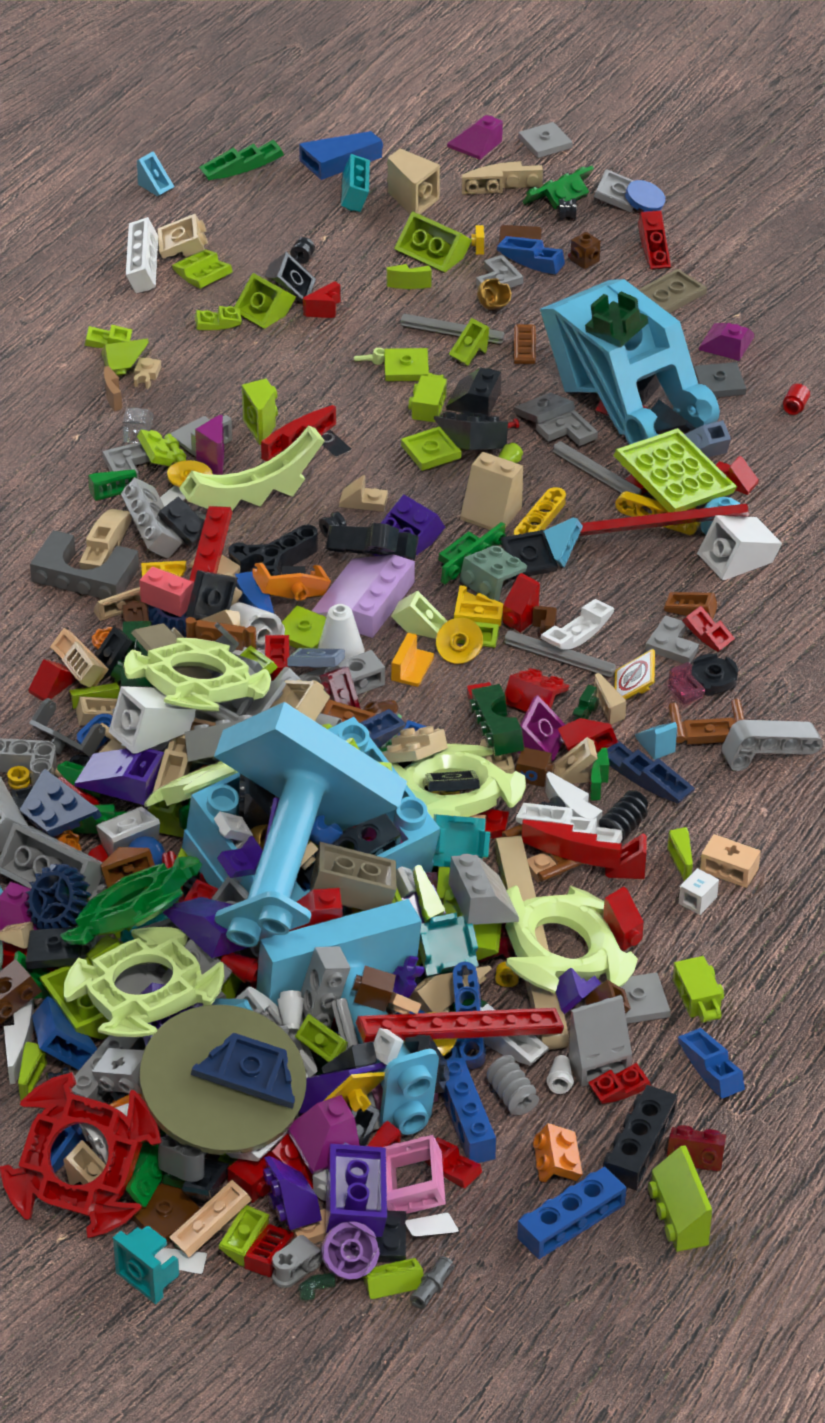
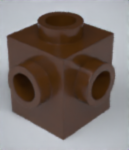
(585, 250)

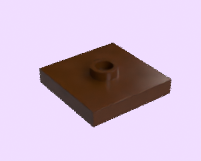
(166, 1211)

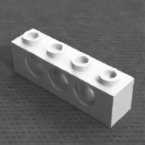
(142, 255)

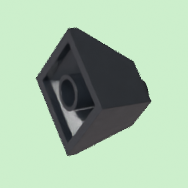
(290, 276)
(669, 420)

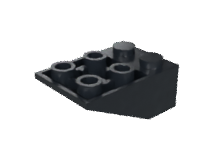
(474, 430)
(254, 803)

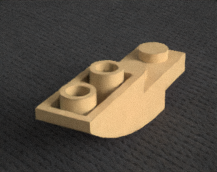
(499, 176)
(104, 536)

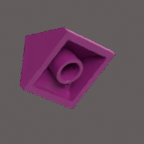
(211, 444)
(541, 728)

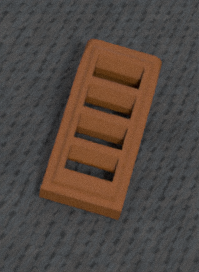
(525, 344)
(694, 600)

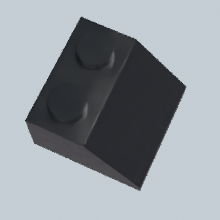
(476, 392)

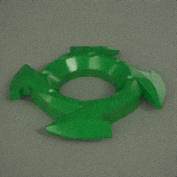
(133, 900)

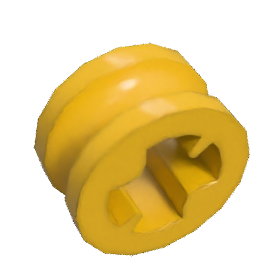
(14, 773)
(502, 978)

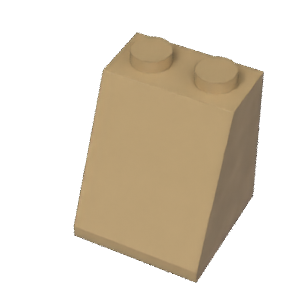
(413, 181)
(492, 492)

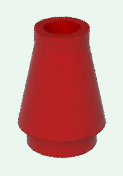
(242, 966)

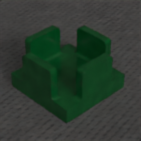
(616, 321)

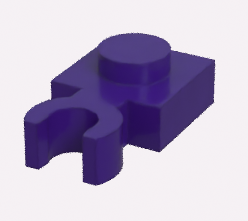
(405, 976)

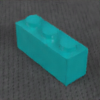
(355, 183)

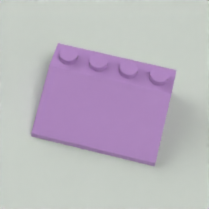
(370, 589)

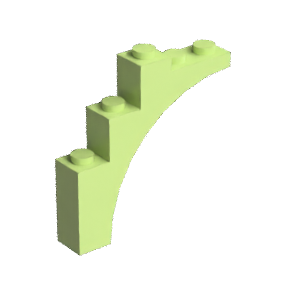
(255, 484)

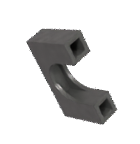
(52, 568)

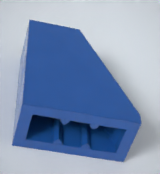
(58, 1036)

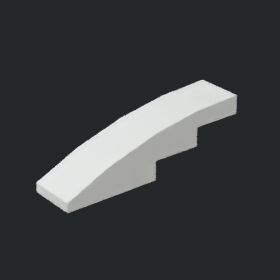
(564, 815)
(16, 1037)

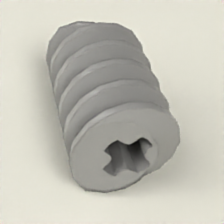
(512, 1085)

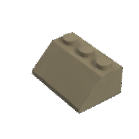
(159, 636)
(363, 878)

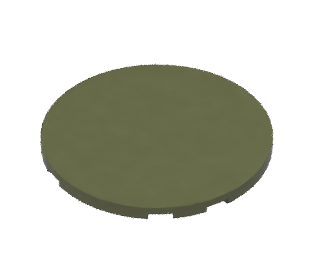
(205, 1112)

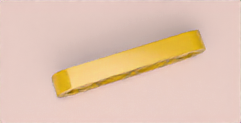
(628, 502)
(544, 518)

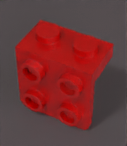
(527, 684)

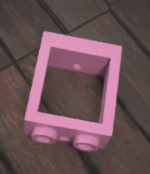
(420, 1195)

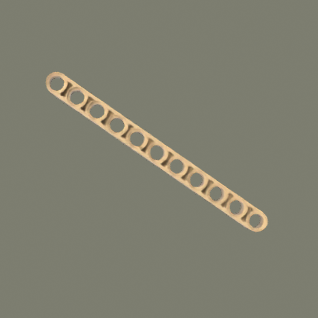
(516, 871)

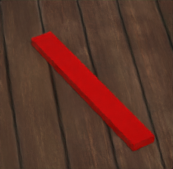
(662, 519)
(463, 1024)

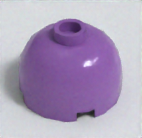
(350, 1250)

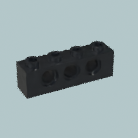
(379, 828)
(641, 1136)

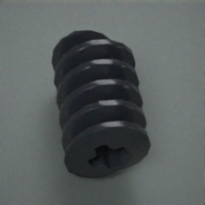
(626, 813)

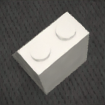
(738, 545)
(145, 720)

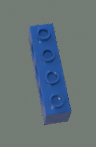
(468, 1113)
(571, 1212)

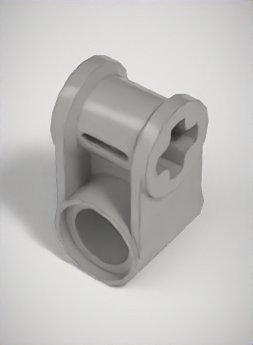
(295, 1261)

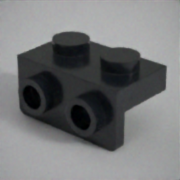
(182, 520)
(423, 1042)

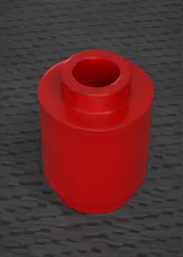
(796, 399)

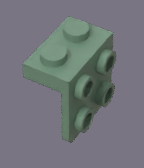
(487, 570)

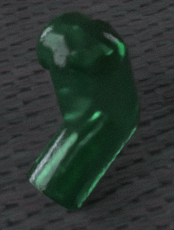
(315, 1282)

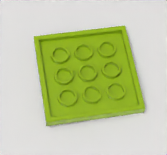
(675, 471)

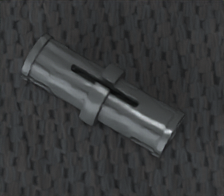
(432, 1282)

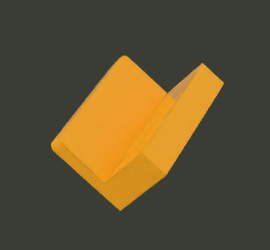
(410, 663)

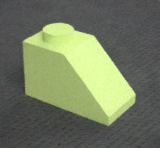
(418, 616)

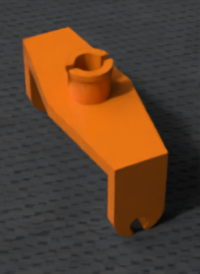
(292, 586)

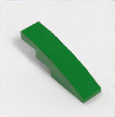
(236, 163)

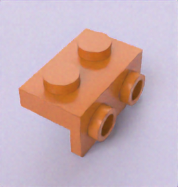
(557, 1153)

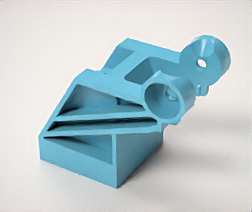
(612, 371)

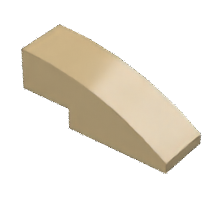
(174, 762)

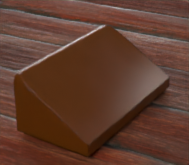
(529, 232)

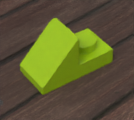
(470, 341)

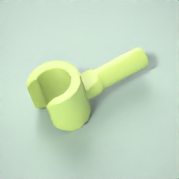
(377, 356)

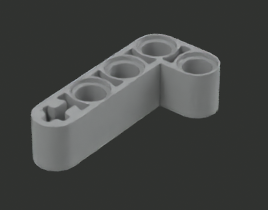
(767, 736)
(32, 754)

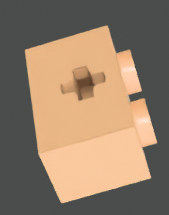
(730, 860)

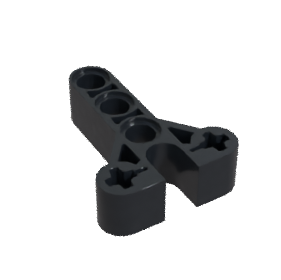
(375, 539)
(281, 552)

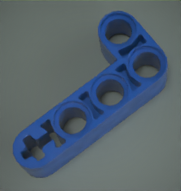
(462, 993)

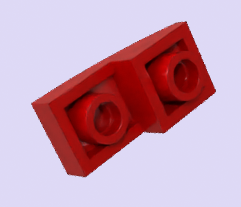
(619, 1086)

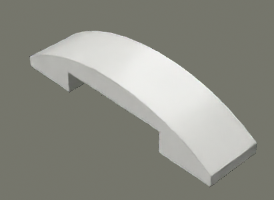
(582, 628)
(267, 1008)

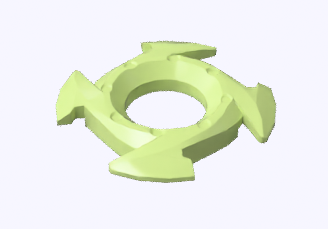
(194, 692)
(463, 757)
(185, 786)
(583, 914)
(130, 1012)

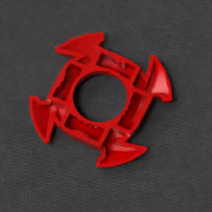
(100, 1196)

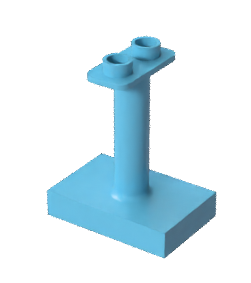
(312, 777)
(372, 939)

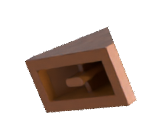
(125, 862)

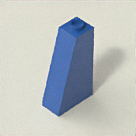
(331, 155)

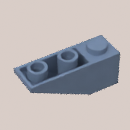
(711, 438)

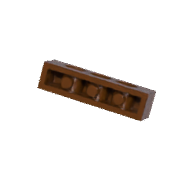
(16, 989)

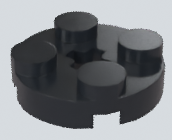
(724, 669)

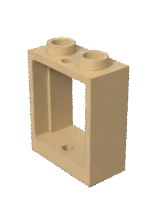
(304, 696)

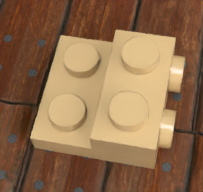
(182, 235)
(415, 745)

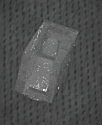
(134, 421)

